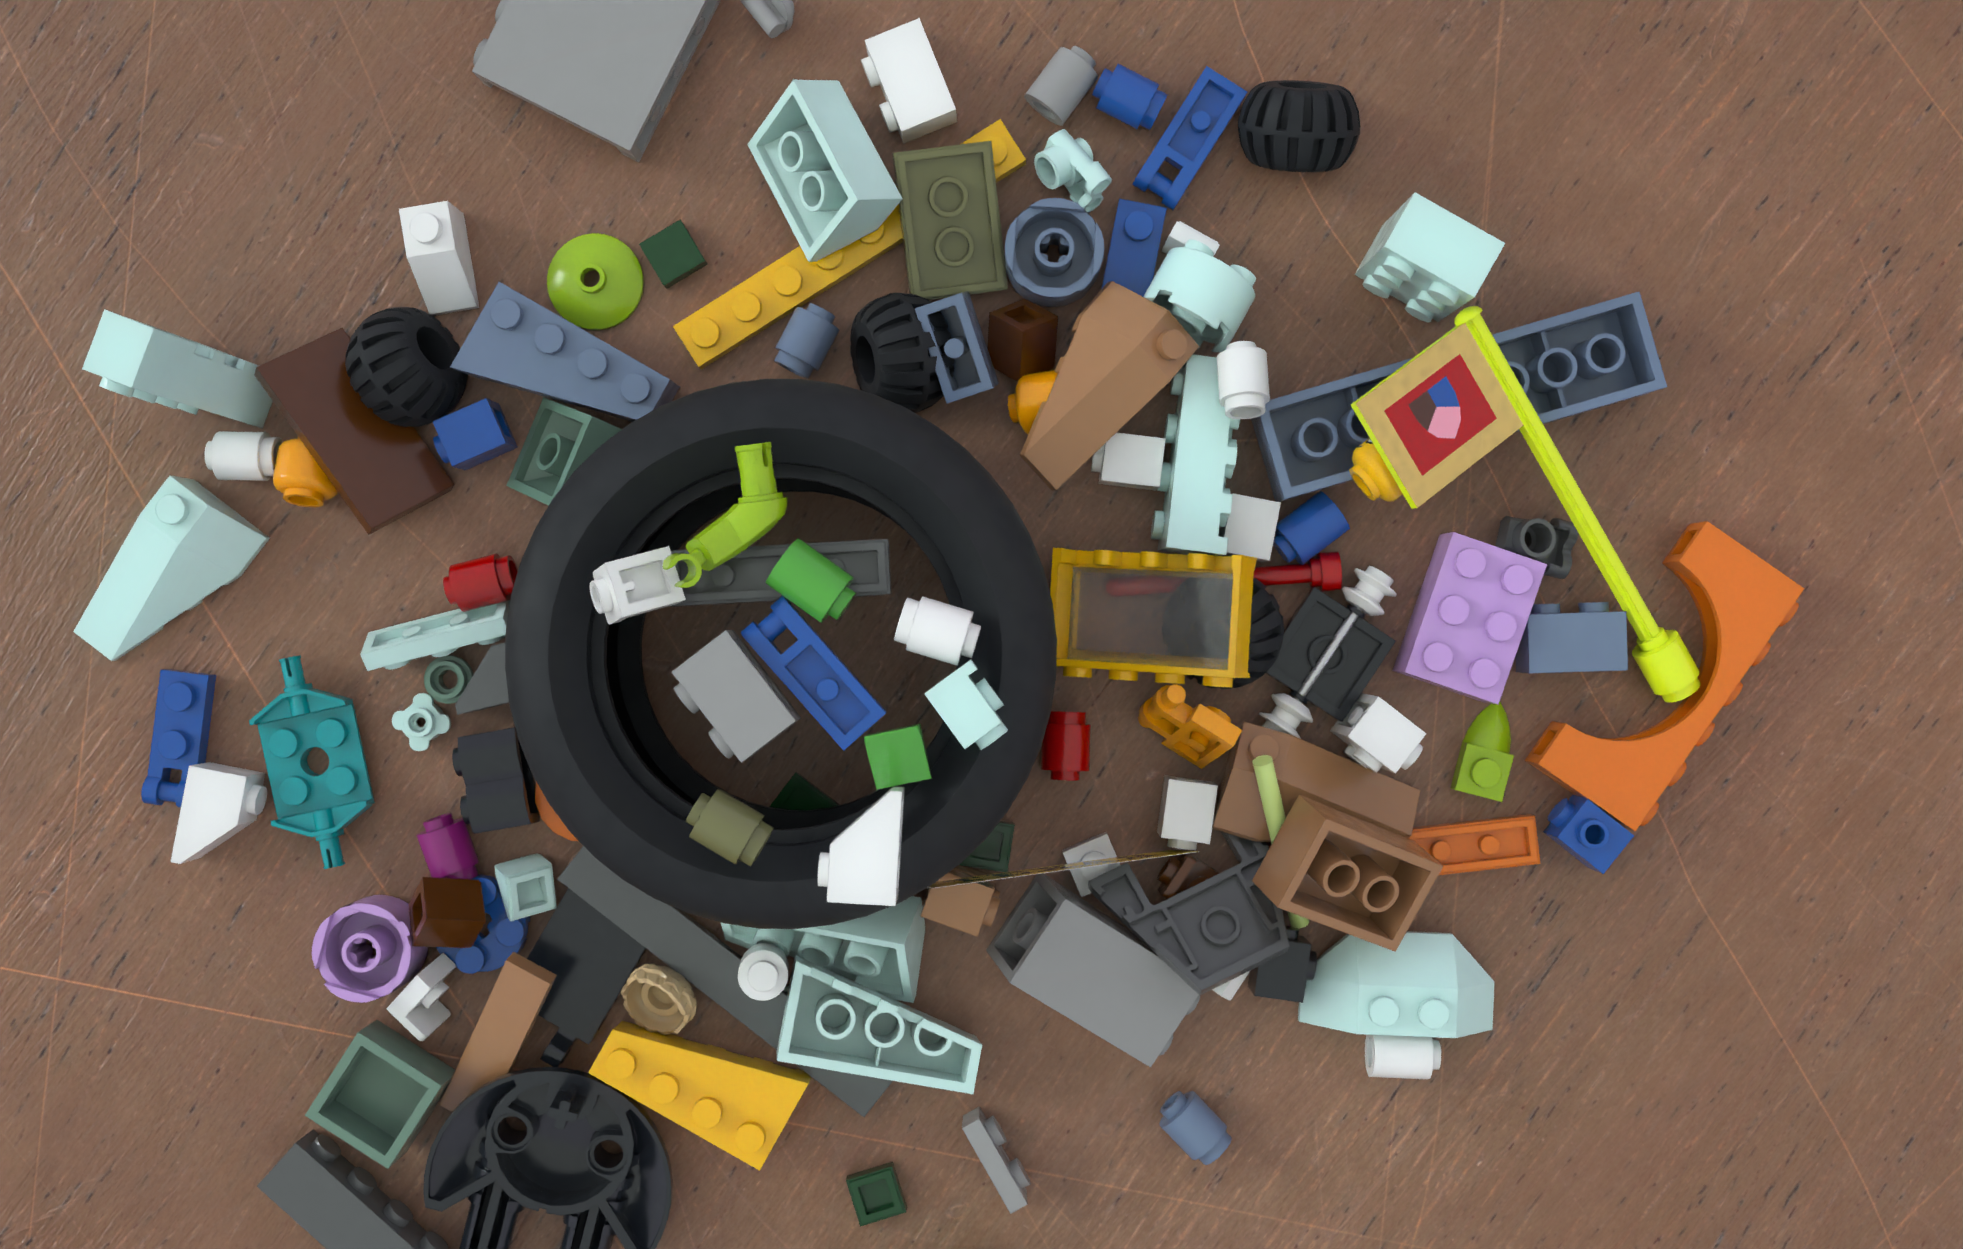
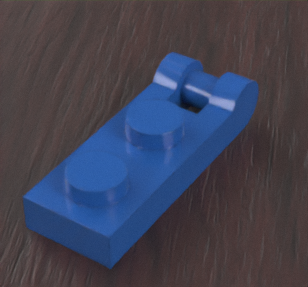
(1191, 136)
(815, 674)
(178, 732)

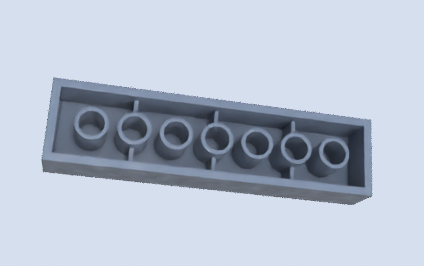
(1561, 363)

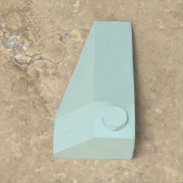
(169, 562)

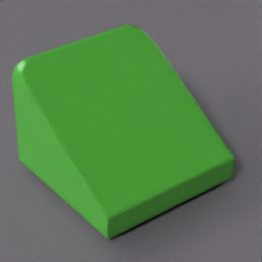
(897, 756)

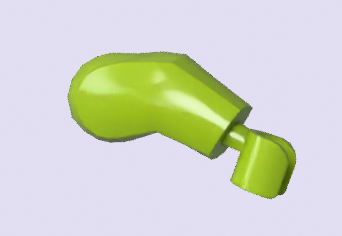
(743, 523)

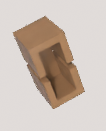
(964, 905)

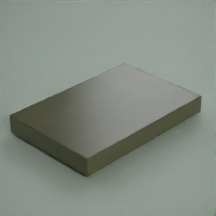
(950, 220)

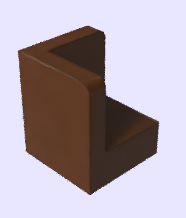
(1022, 339)
(446, 912)

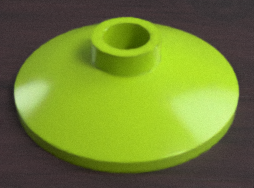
(614, 295)

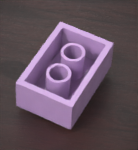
(1469, 617)

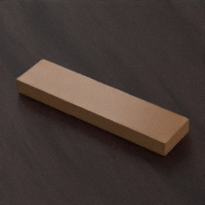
(501, 1027)

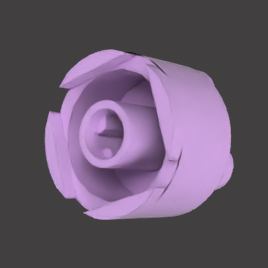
(347, 960)

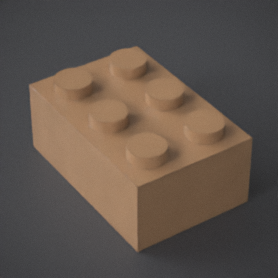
(1346, 873)

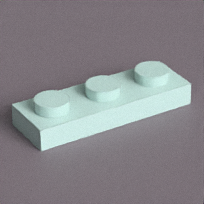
(434, 636)

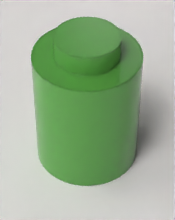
(812, 582)

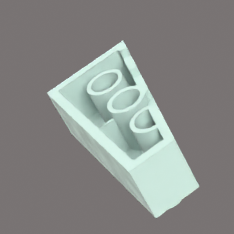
(174, 371)
(1198, 464)
(865, 1033)

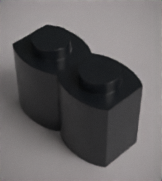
(496, 781)

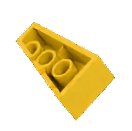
(704, 1088)

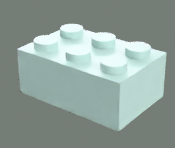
(1428, 259)

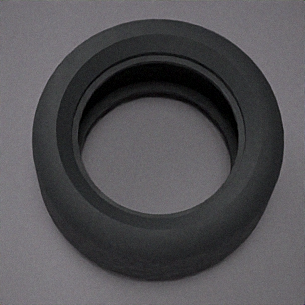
(582, 683)

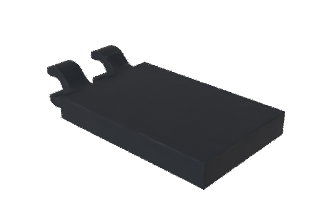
(591, 968)

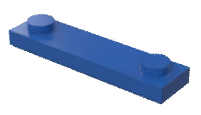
(1134, 245)

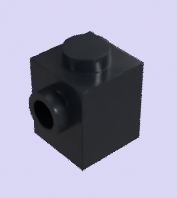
(1287, 974)

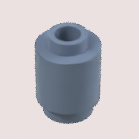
(806, 340)
(1194, 1127)

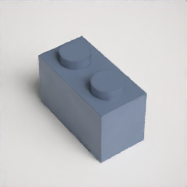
(972, 363)
(1573, 641)

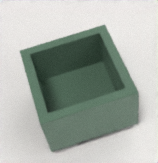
(381, 1093)

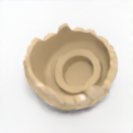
(659, 999)

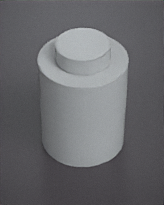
(1062, 84)

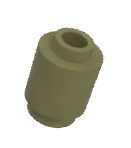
(728, 827)

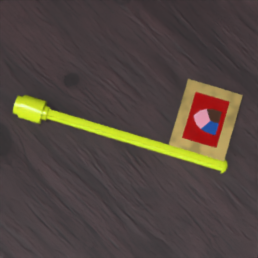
(1457, 407)

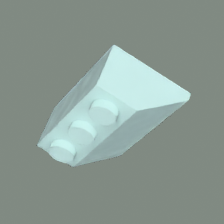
(823, 168)

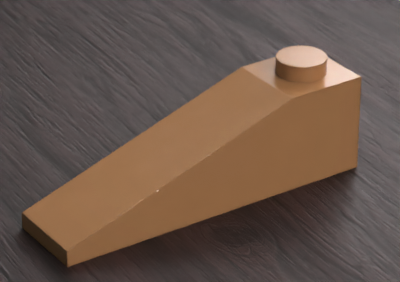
(1112, 369)
(1313, 774)

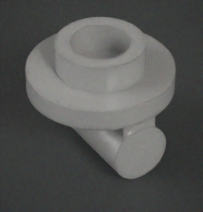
(771, 15)

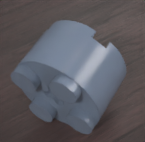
(1078, 240)

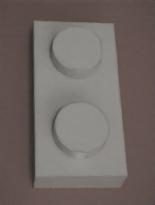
(987, 1140)

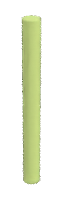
(1273, 810)

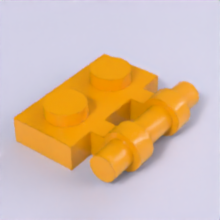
(1193, 733)

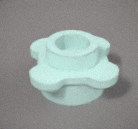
(436, 721)

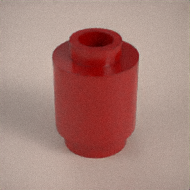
(480, 582)
(1066, 745)

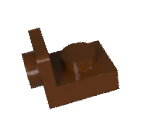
(1182, 874)

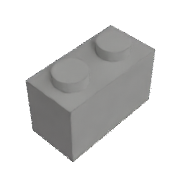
(734, 696)

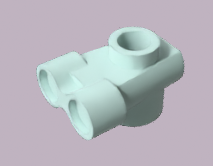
(1072, 164)

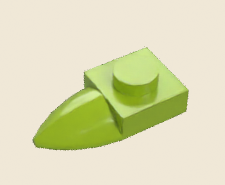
(1485, 755)

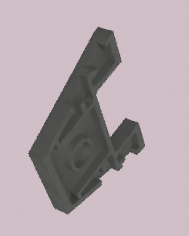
(1208, 929)

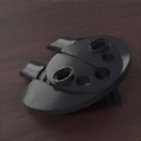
(552, 1162)

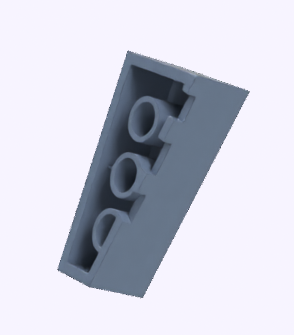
(546, 355)

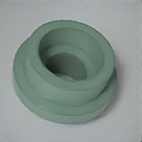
(434, 678)

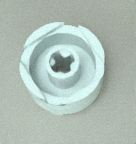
(1203, 293)

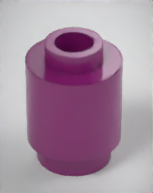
(448, 848)

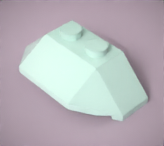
(1417, 991)

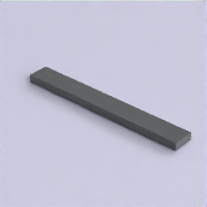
(703, 962)

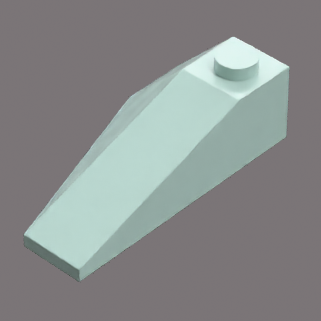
(872, 950)

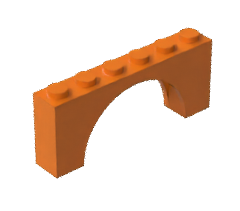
(1739, 610)

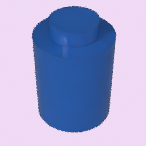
(1309, 529)

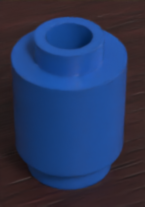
(1129, 97)

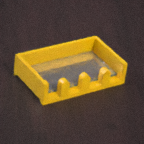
(1152, 614)

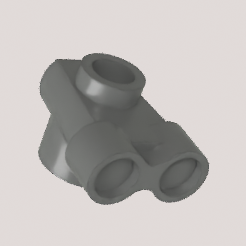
(1540, 541)

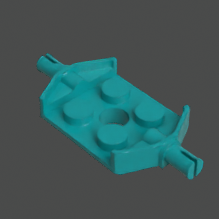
(303, 799)

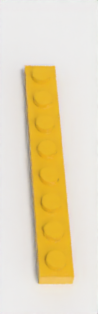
(795, 281)

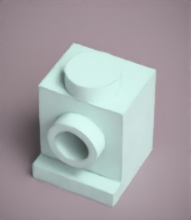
(968, 707)

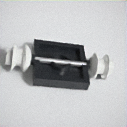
(1329, 652)

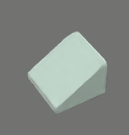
(526, 886)

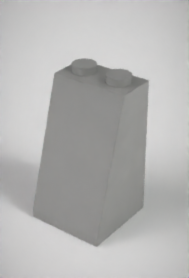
(1091, 970)

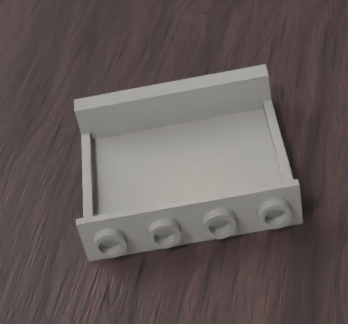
(595, 60)

